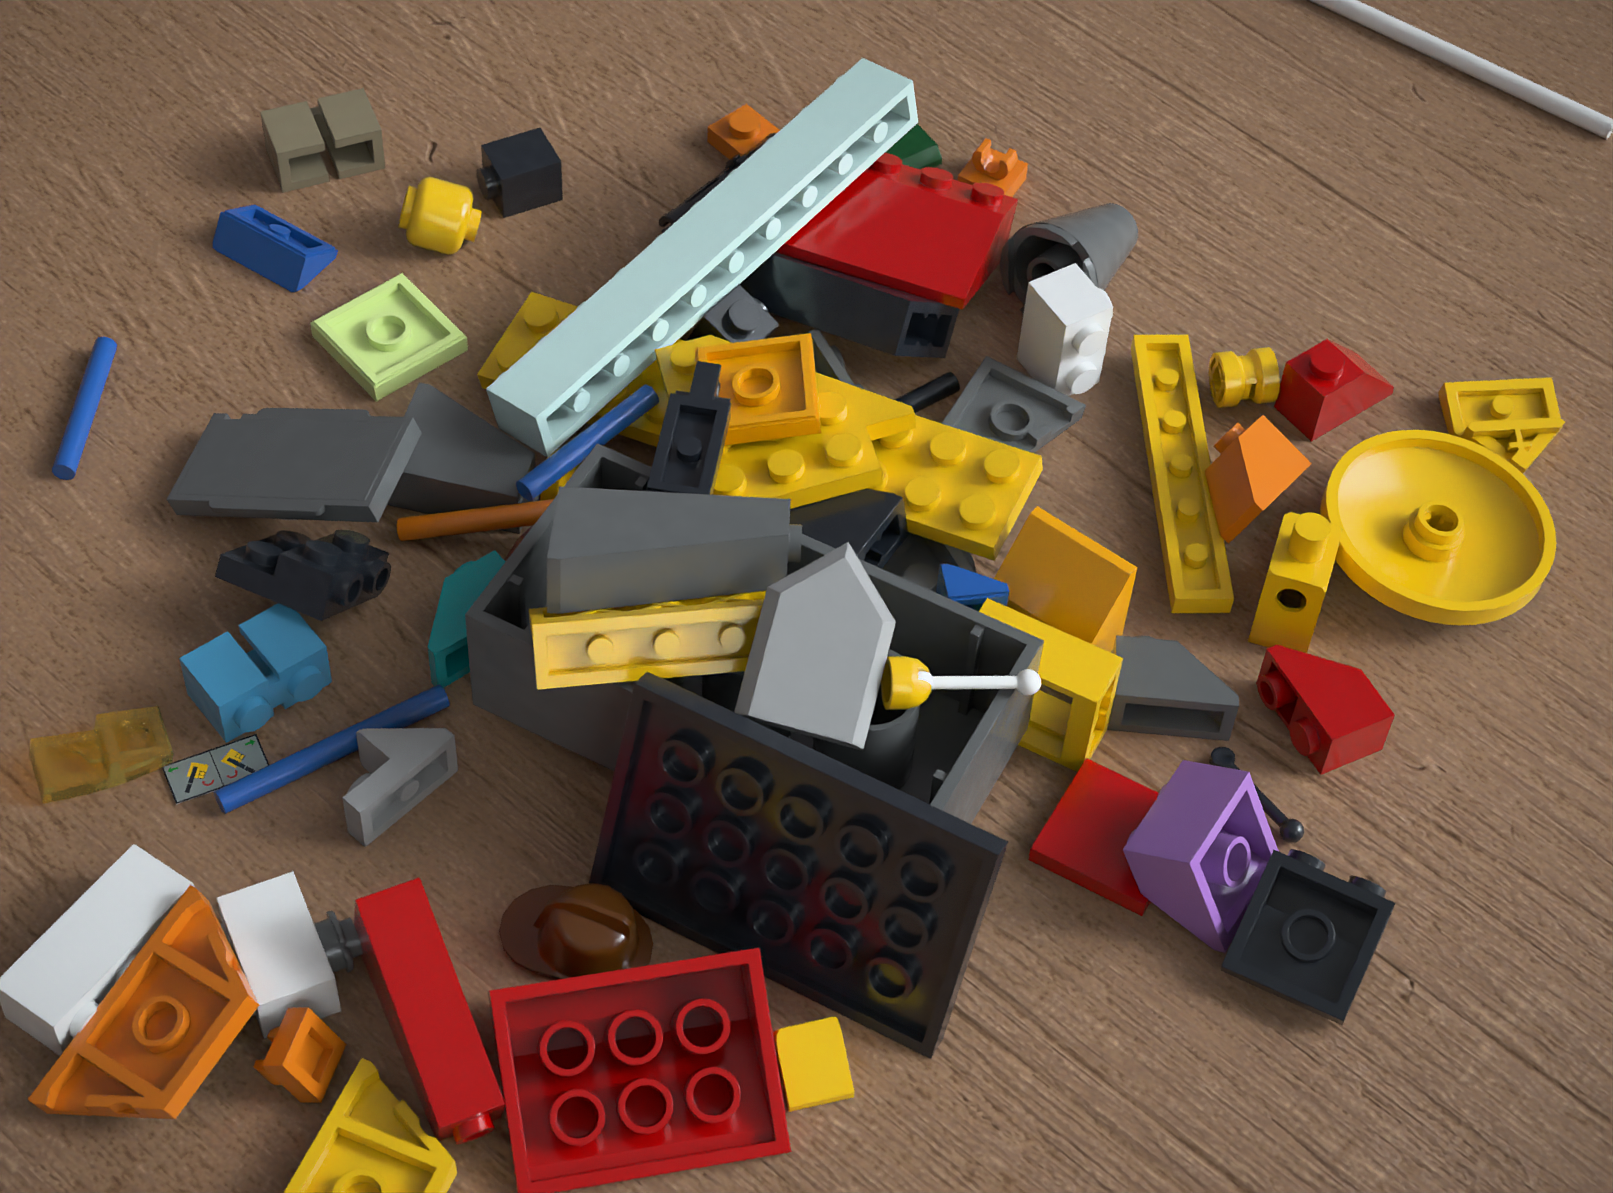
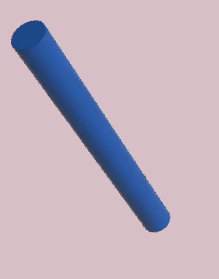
(327, 750)

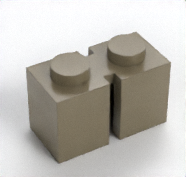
(298, 134)

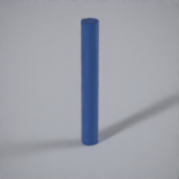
(84, 408)
(578, 448)

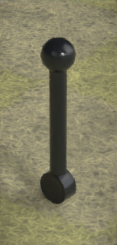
(1290, 829)

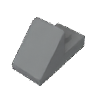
(402, 772)

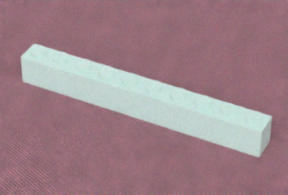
(701, 257)

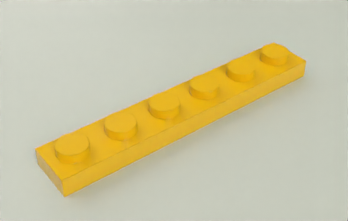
(1177, 464)

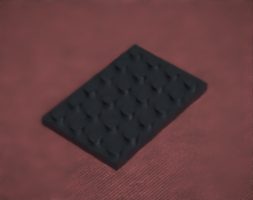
(798, 855)

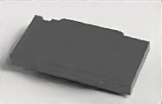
(296, 465)

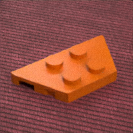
(156, 1025)

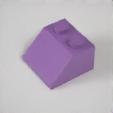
(1203, 850)

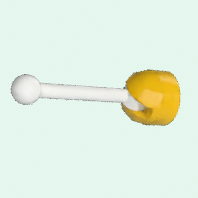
(909, 683)

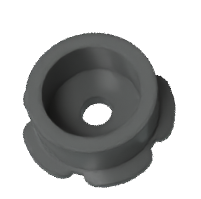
(339, 941)

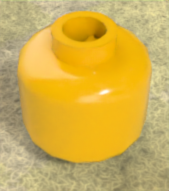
(439, 215)

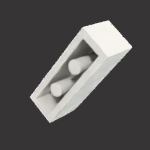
(86, 951)

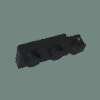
(692, 436)

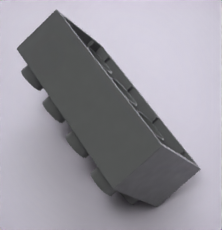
(937, 752)

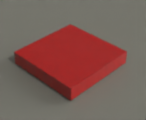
(1090, 831)

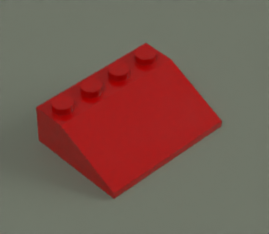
(910, 231)
(639, 1072)

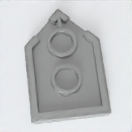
(819, 652)

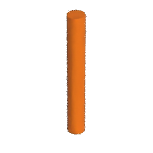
(471, 520)

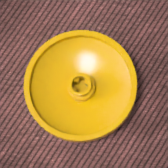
(1439, 527)

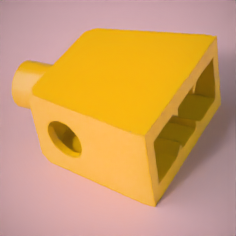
(1302, 563)

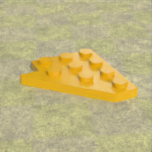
(806, 465)

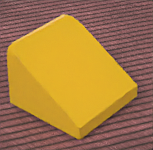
(813, 1064)

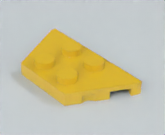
(373, 1146)

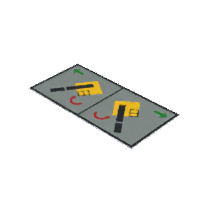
(214, 768)

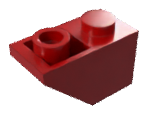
(1325, 705)

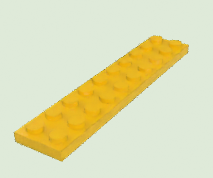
(950, 480)

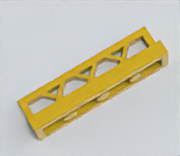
(658, 638)

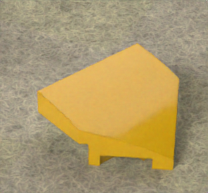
(1504, 416)

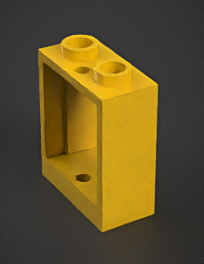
(1077, 669)

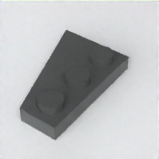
(1012, 408)

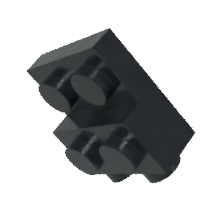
(309, 574)
(1309, 934)

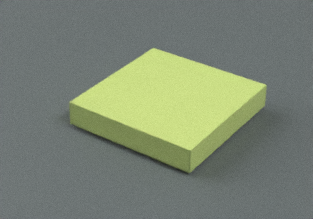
(389, 336)

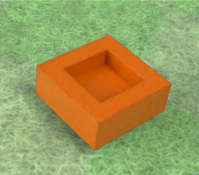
(739, 131)

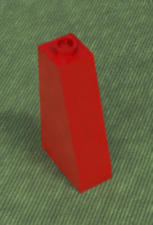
(428, 1012)

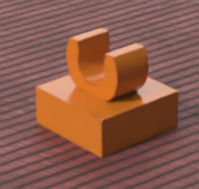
(995, 168)
(302, 1055)

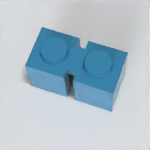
(242, 688)

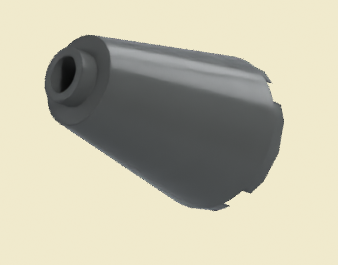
(1092, 238)

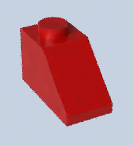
(1328, 388)

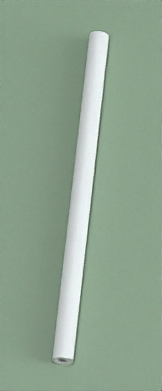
(1472, 65)

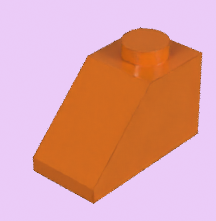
(1250, 474)

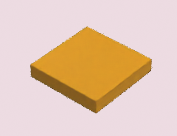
(768, 387)

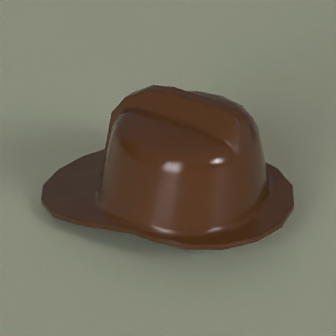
(575, 931)

